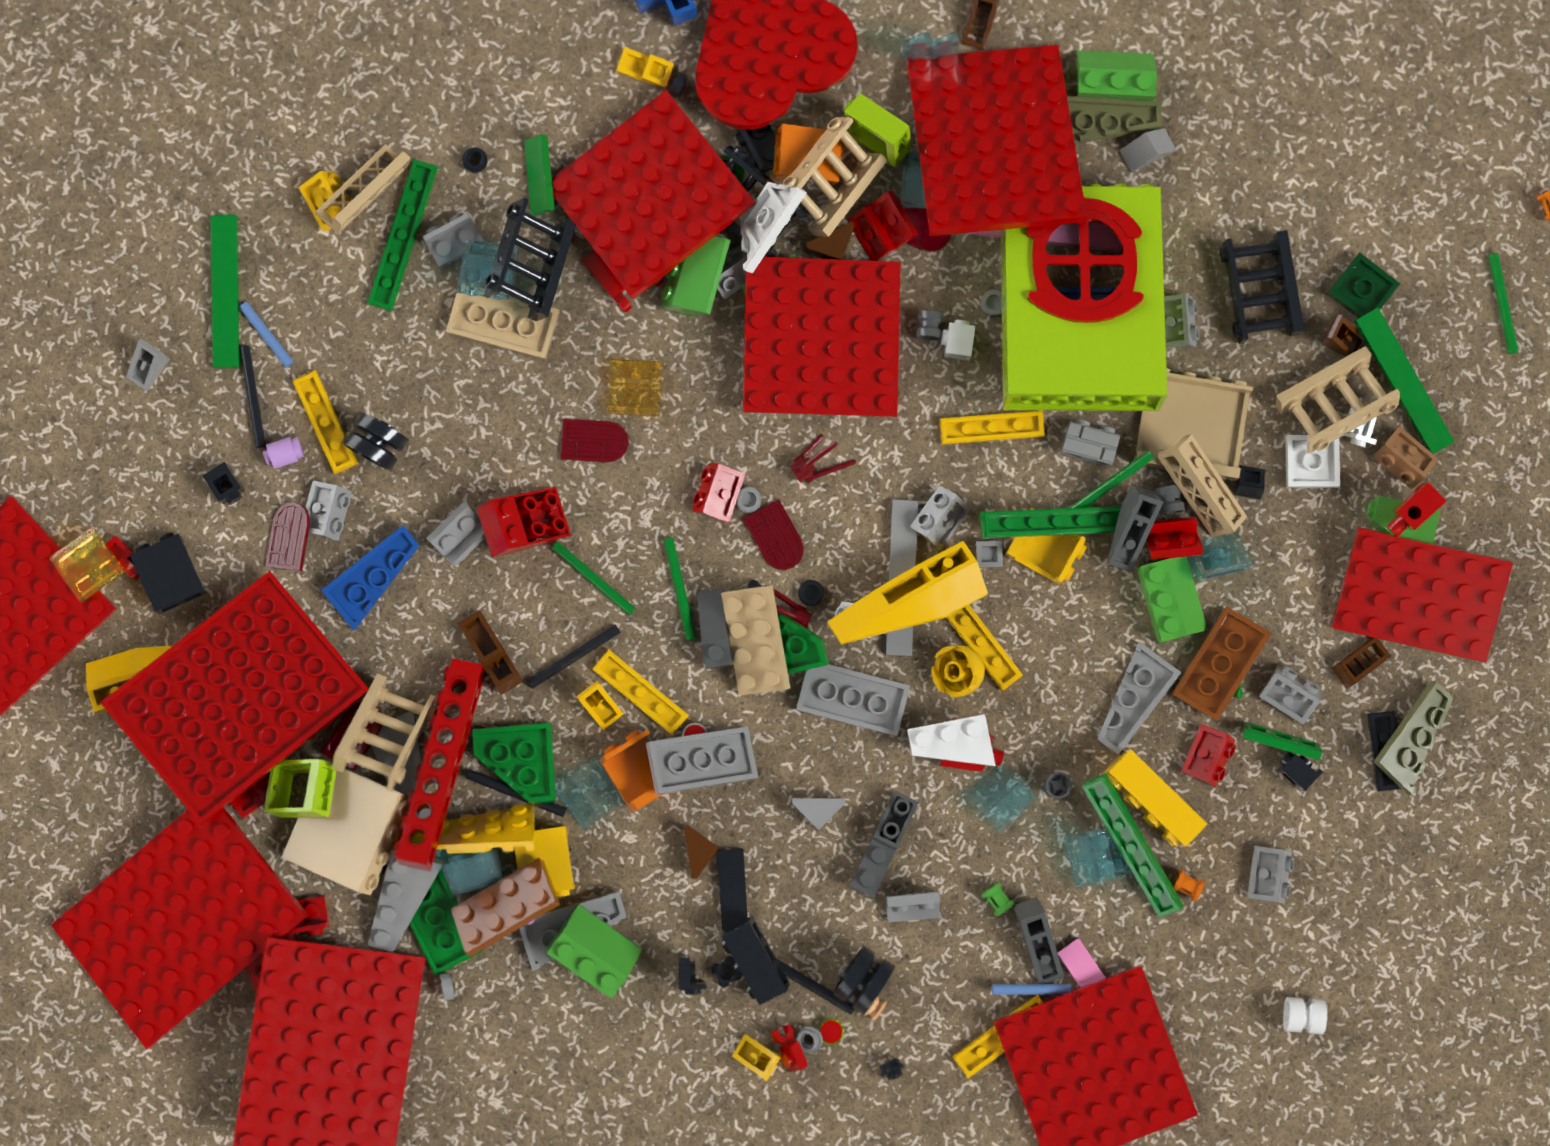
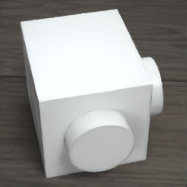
(958, 340)

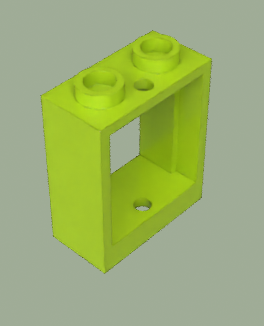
(878, 129)
(318, 792)

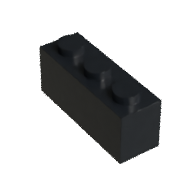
(755, 960)

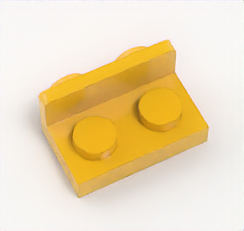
(320, 189)

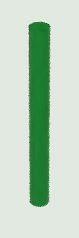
(1503, 304)
(1114, 480)
(593, 578)
(679, 589)

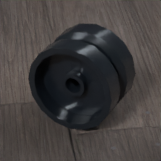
(376, 438)
(864, 980)

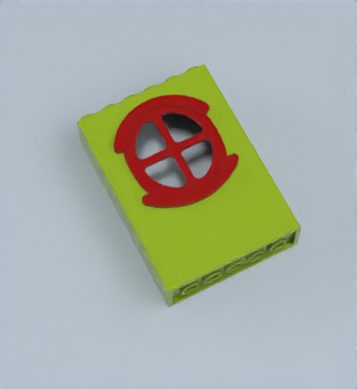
(1086, 349)

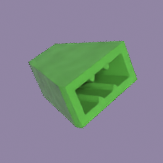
(1381, 515)

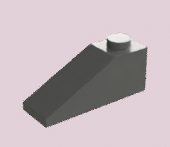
(1133, 526)
(714, 630)
(1038, 940)

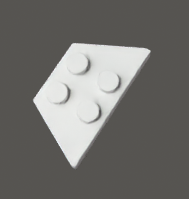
(766, 220)

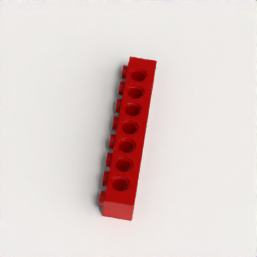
(423, 854)

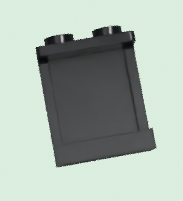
(167, 573)

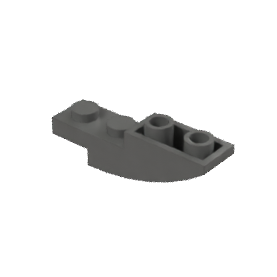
(883, 844)

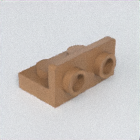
(1405, 458)

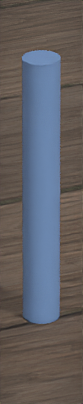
(266, 334)
(1030, 989)

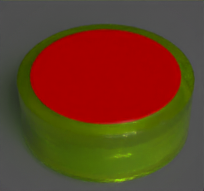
(831, 1031)

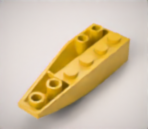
(914, 597)
(111, 672)

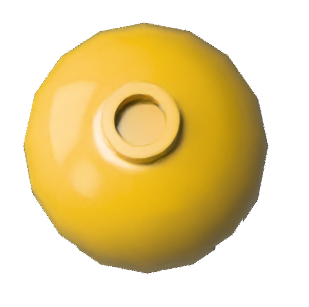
(958, 670)

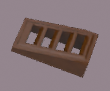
(975, 43)
(1347, 670)

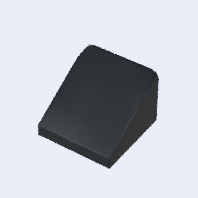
(1251, 482)

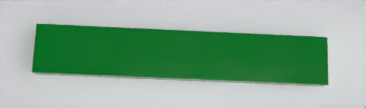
(402, 235)
(225, 291)
(1403, 377)
(1049, 522)
(1132, 845)

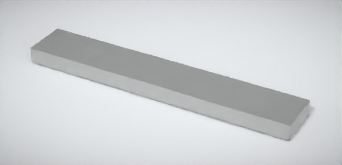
(902, 558)

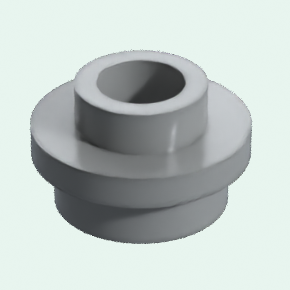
(805, 1045)

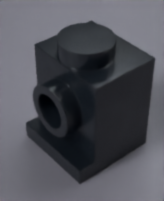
(216, 480)
(1298, 771)

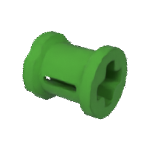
(997, 899)

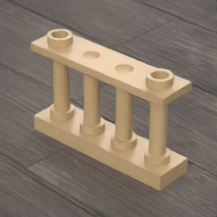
(853, 183)
(1336, 376)
(369, 713)

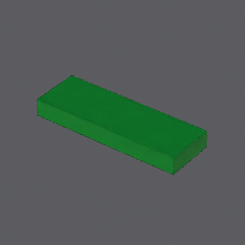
(539, 175)
(1281, 741)

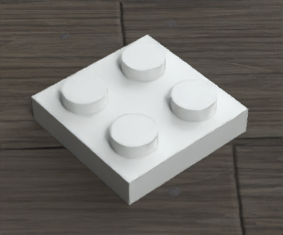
(1311, 470)

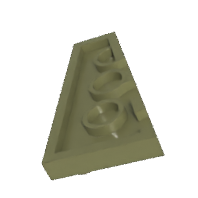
(1110, 118)
(1408, 746)

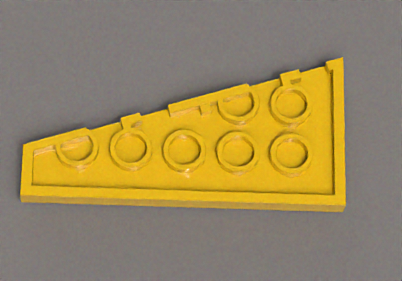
(487, 830)

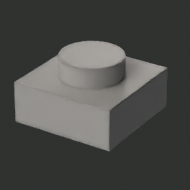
(989, 554)

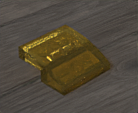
(635, 387)
(86, 564)

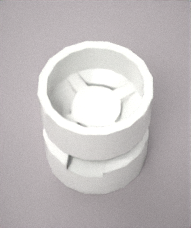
(1305, 1015)

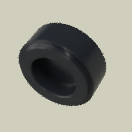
(678, 85)
(811, 593)

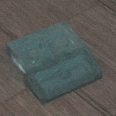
(924, 47)
(589, 793)

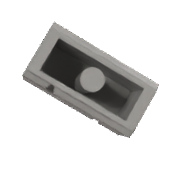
(1090, 443)

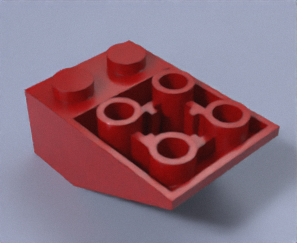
(523, 521)

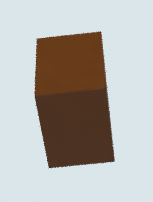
(833, 246)
(1342, 336)
(699, 851)

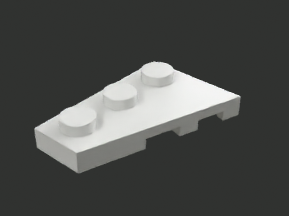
(954, 740)

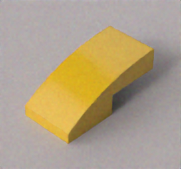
(644, 68)

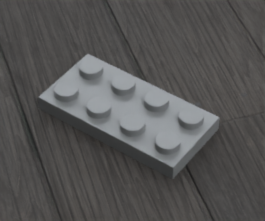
(854, 698)
(701, 760)

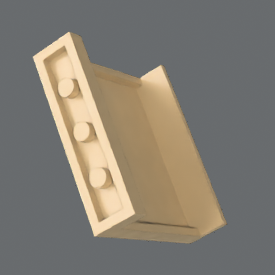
(1199, 407)
(356, 835)

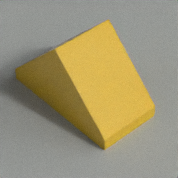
(600, 705)
(756, 1056)

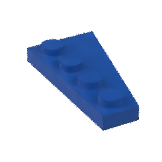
(367, 579)

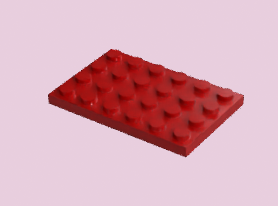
(1422, 594)

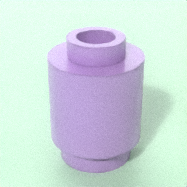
(283, 452)

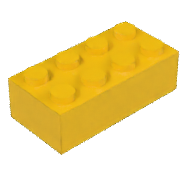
(1155, 799)

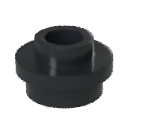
(474, 152)
(892, 1069)

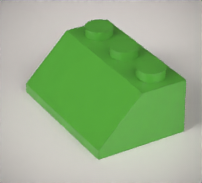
(1116, 75)
(696, 279)
(1171, 599)
(594, 950)

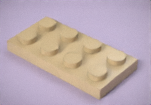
(502, 324)
(755, 640)

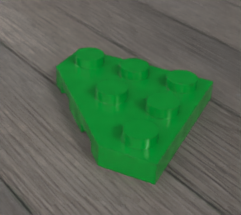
(801, 646)
(520, 758)

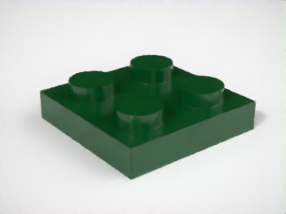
(1363, 287)

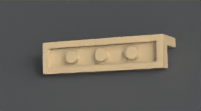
(367, 193)
(1207, 486)

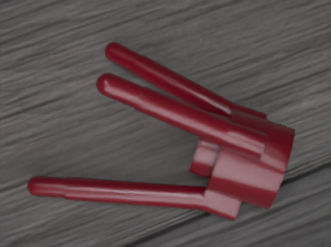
(804, 466)
(799, 612)

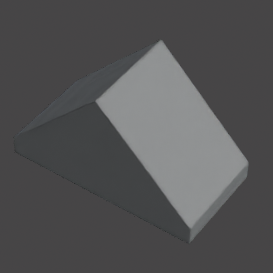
(1147, 149)
(146, 365)
(818, 810)

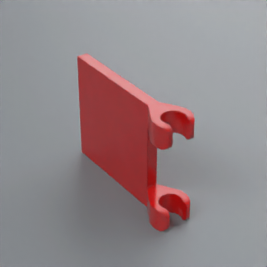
(608, 280)

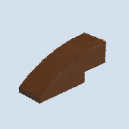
(490, 652)

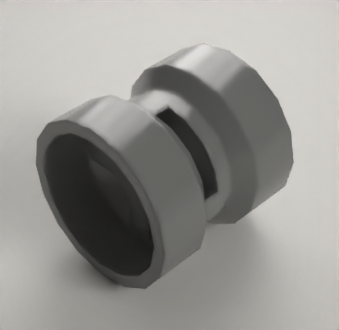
(929, 324)
(1171, 499)
(1061, 783)

